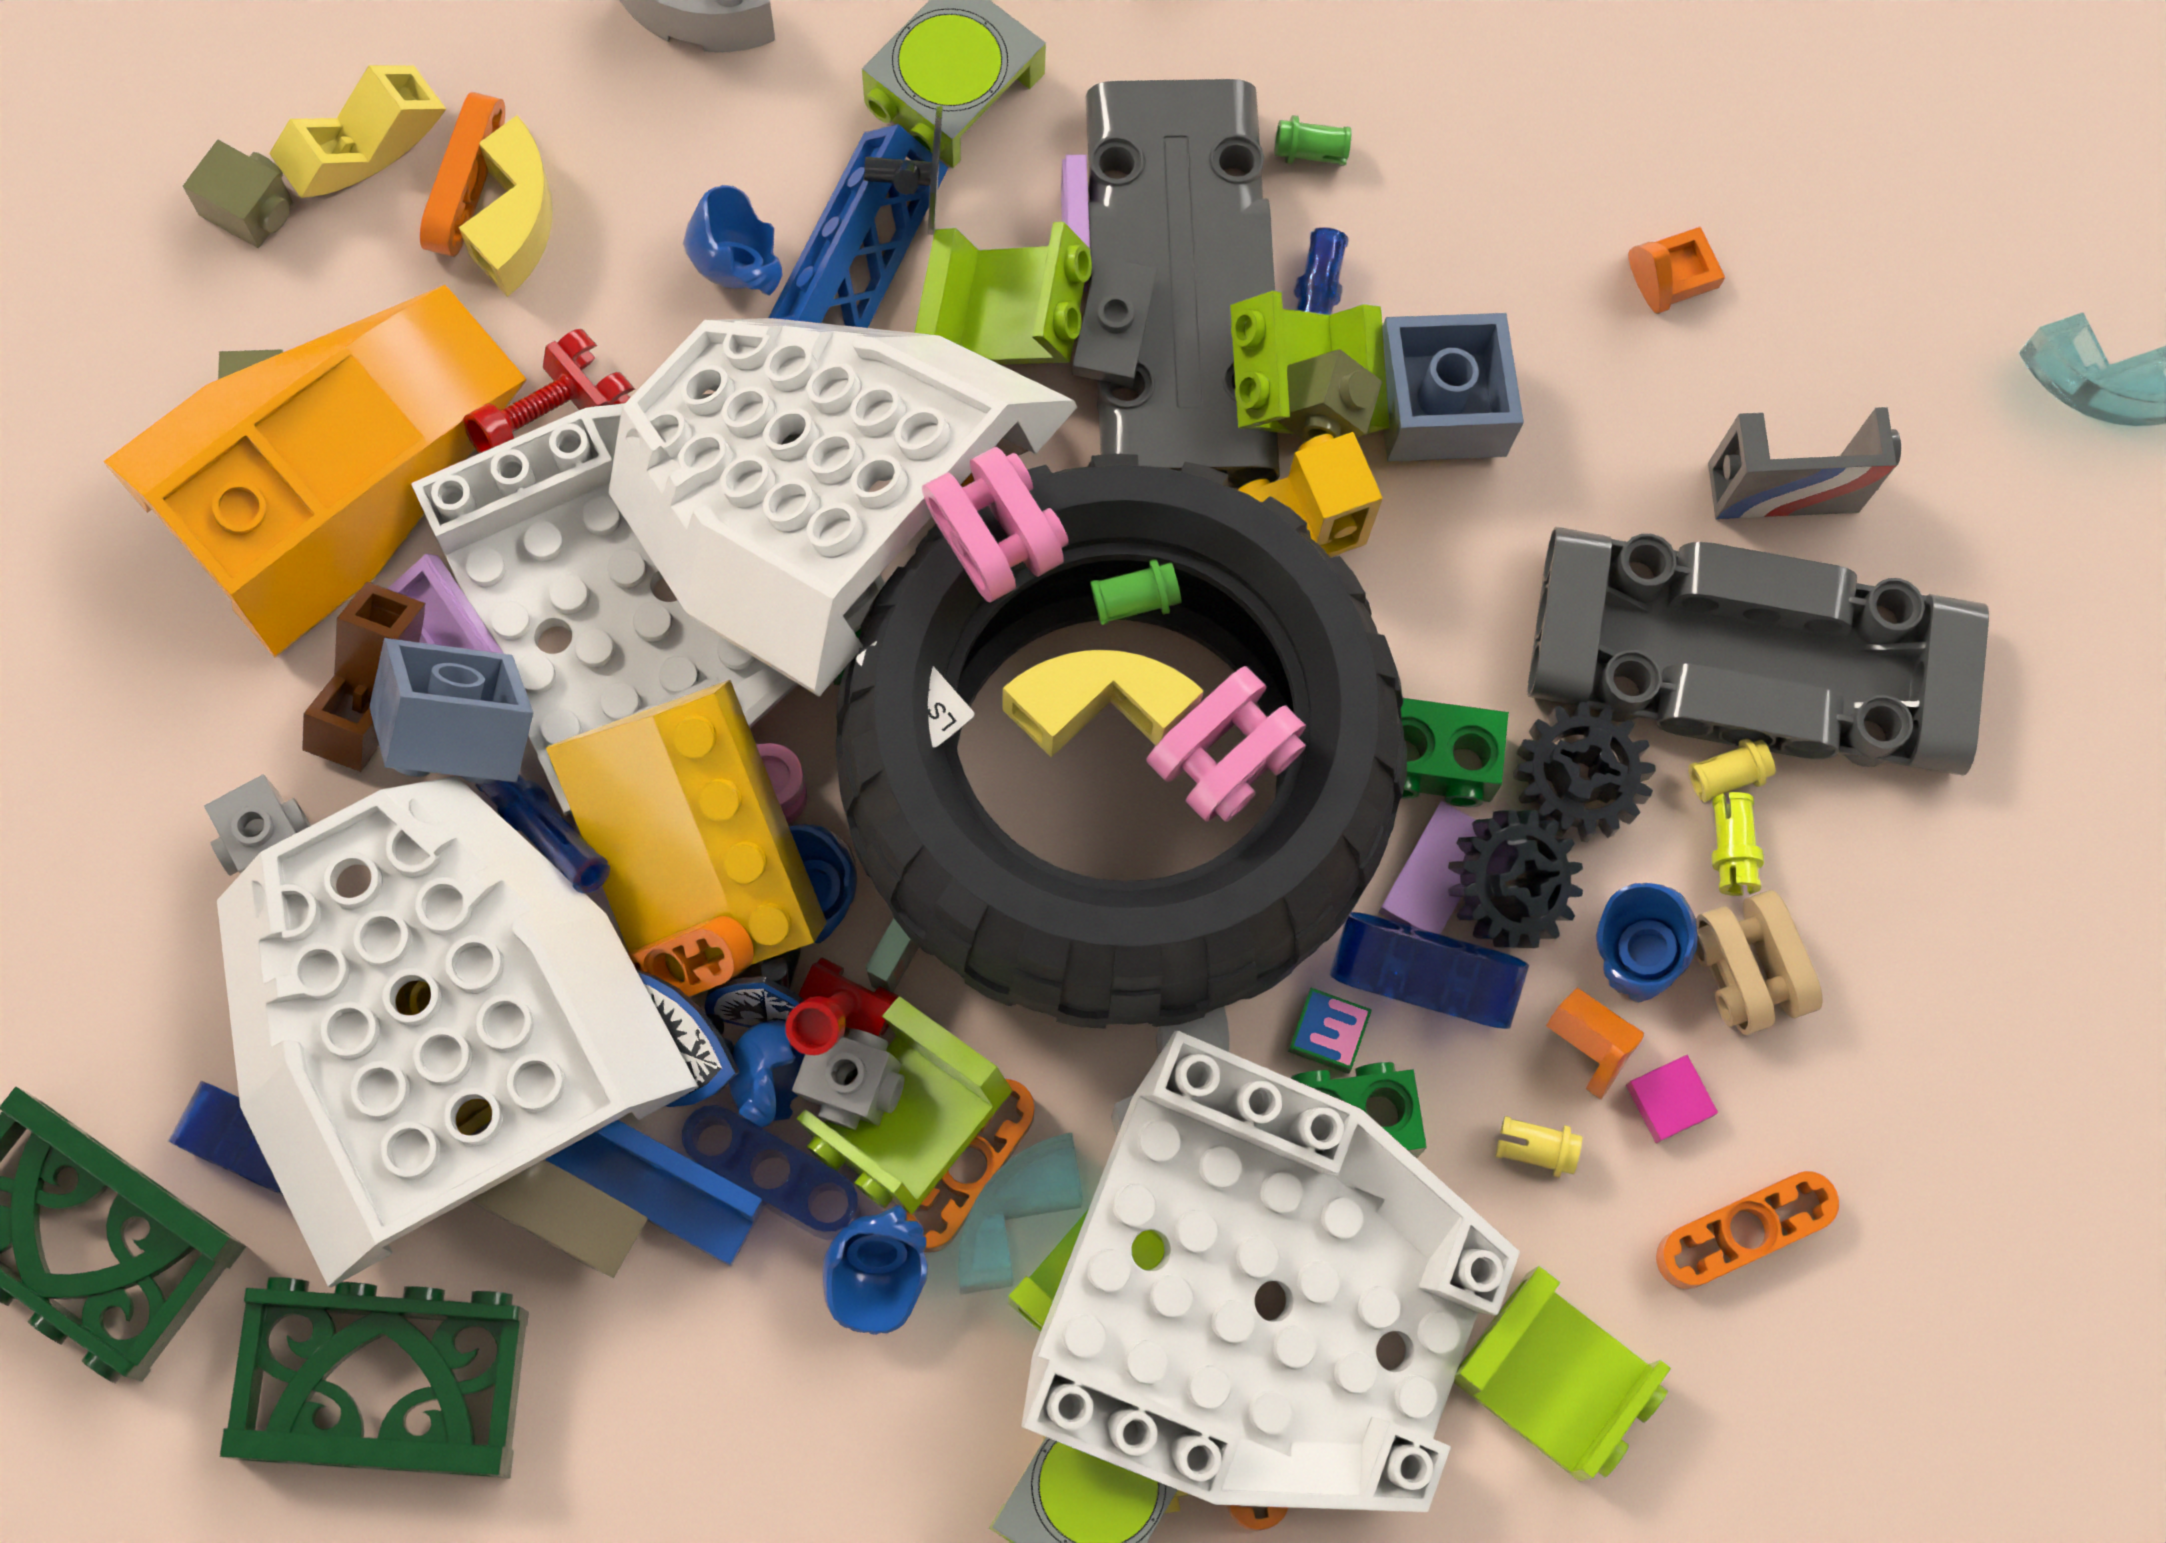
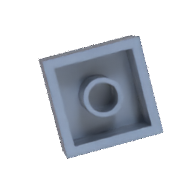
(1450, 387)
(450, 711)

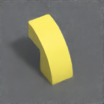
(375, 128)
(515, 228)
(1070, 690)

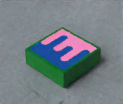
(1330, 1030)

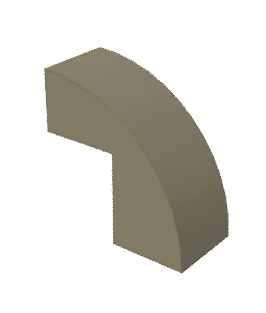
(567, 1215)

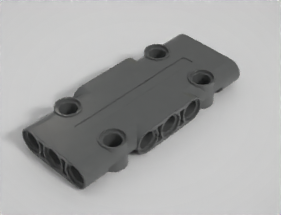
(1210, 251)
(1760, 650)

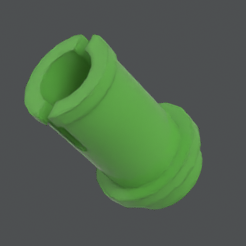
(1312, 142)
(1136, 592)

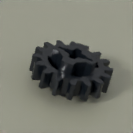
(1607, 776)
(1526, 909)

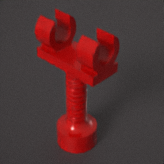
(564, 364)
(830, 1006)

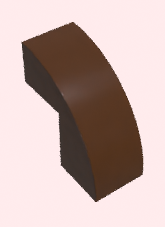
(339, 719)

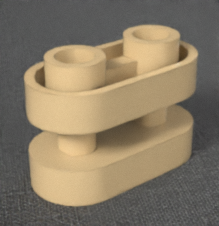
(1742, 993)

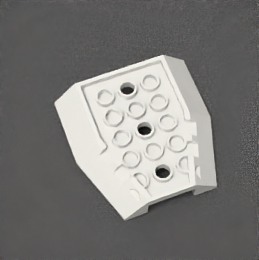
(786, 536)
(550, 549)
(522, 1012)
(1248, 1189)

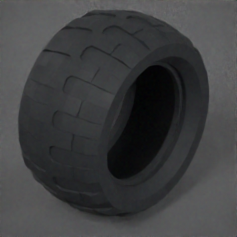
(1139, 947)

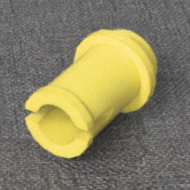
(1732, 770)
(1543, 1146)

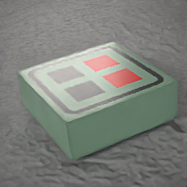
(891, 958)

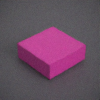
(1671, 1098)

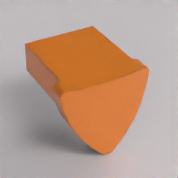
(1675, 269)
(1597, 1034)

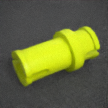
(1736, 852)

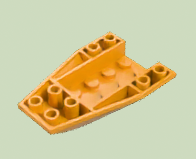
(305, 463)

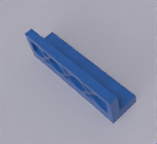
(848, 223)
(665, 1188)

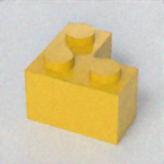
(1329, 490)

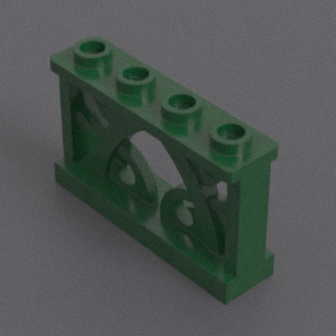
(173, 1234)
(448, 1444)

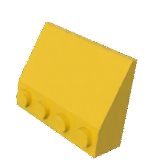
(689, 825)

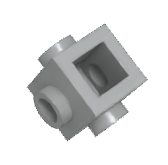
(252, 821)
(827, 1080)

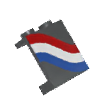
(1753, 485)

